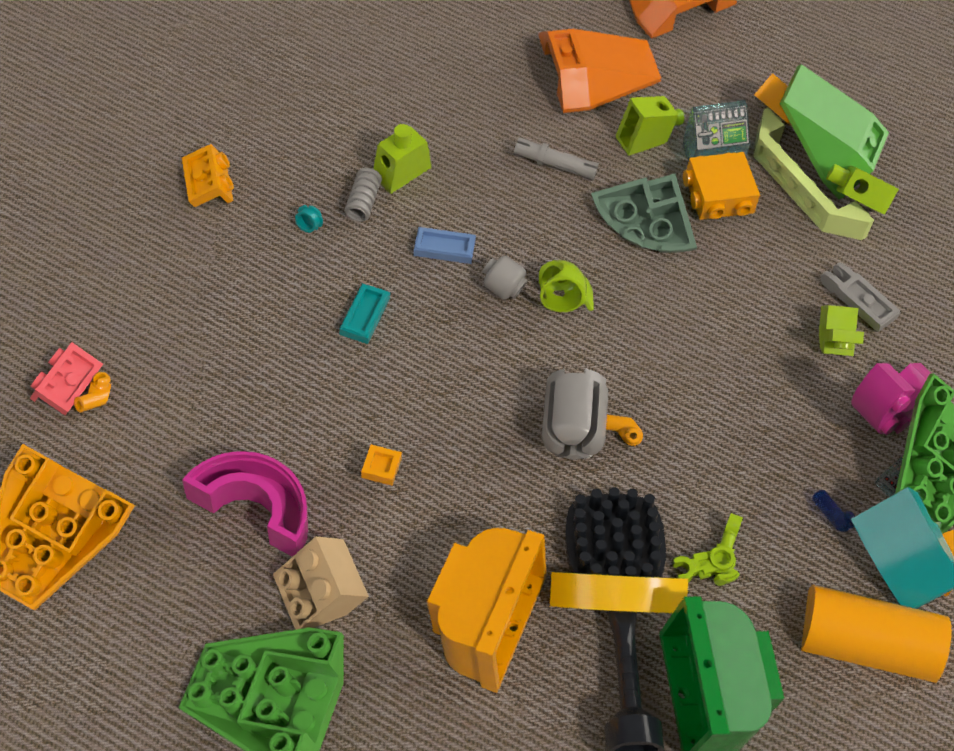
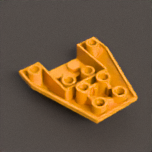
(51, 525)

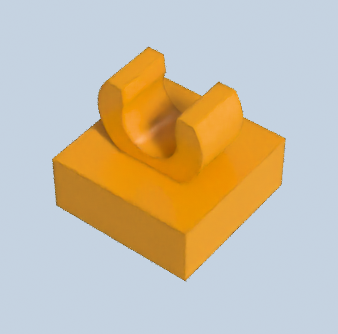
(381, 465)

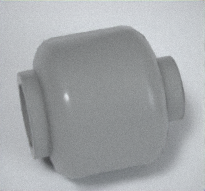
(504, 277)

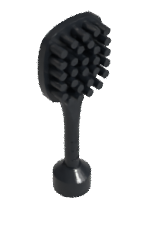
(620, 538)

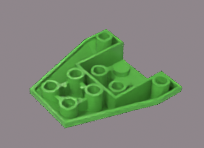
(832, 126)
(930, 452)
(269, 689)

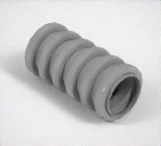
(363, 194)

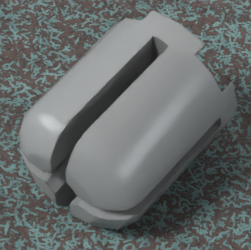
(575, 414)

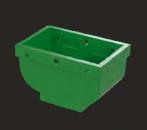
(721, 671)

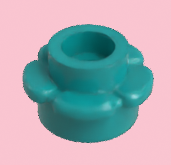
(309, 218)

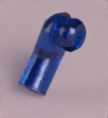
(838, 518)

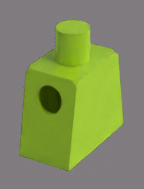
(647, 123)
(401, 158)
(871, 192)

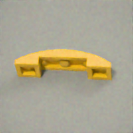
(617, 592)

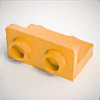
(207, 175)

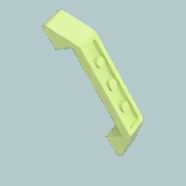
(847, 221)

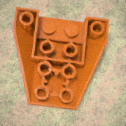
(658, 16)
(598, 67)

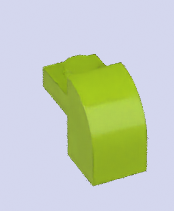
(838, 330)

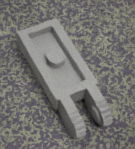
(860, 294)

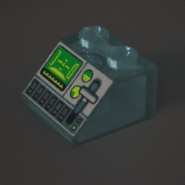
(717, 130)

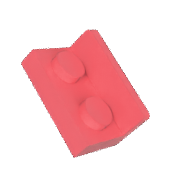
(66, 379)

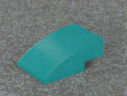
(907, 548)

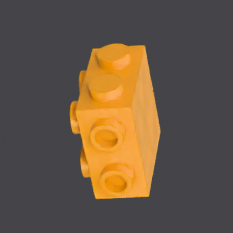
(721, 185)

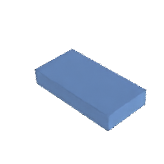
(444, 245)

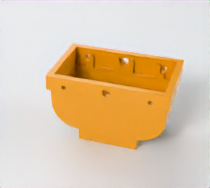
(483, 596)

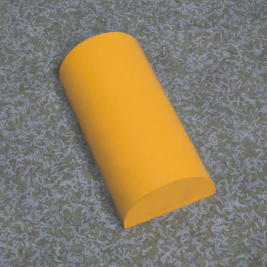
(876, 633)

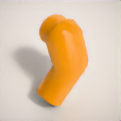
(626, 428)

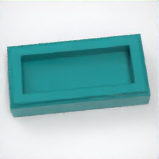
(364, 313)

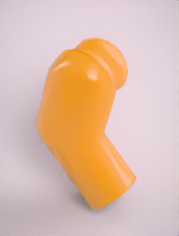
(97, 393)

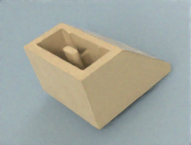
(320, 583)

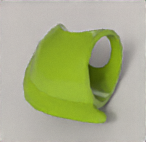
(566, 277)

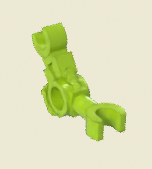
(718, 561)

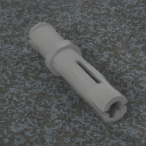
(555, 158)

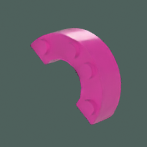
(889, 397)
(256, 479)

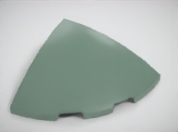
(648, 214)

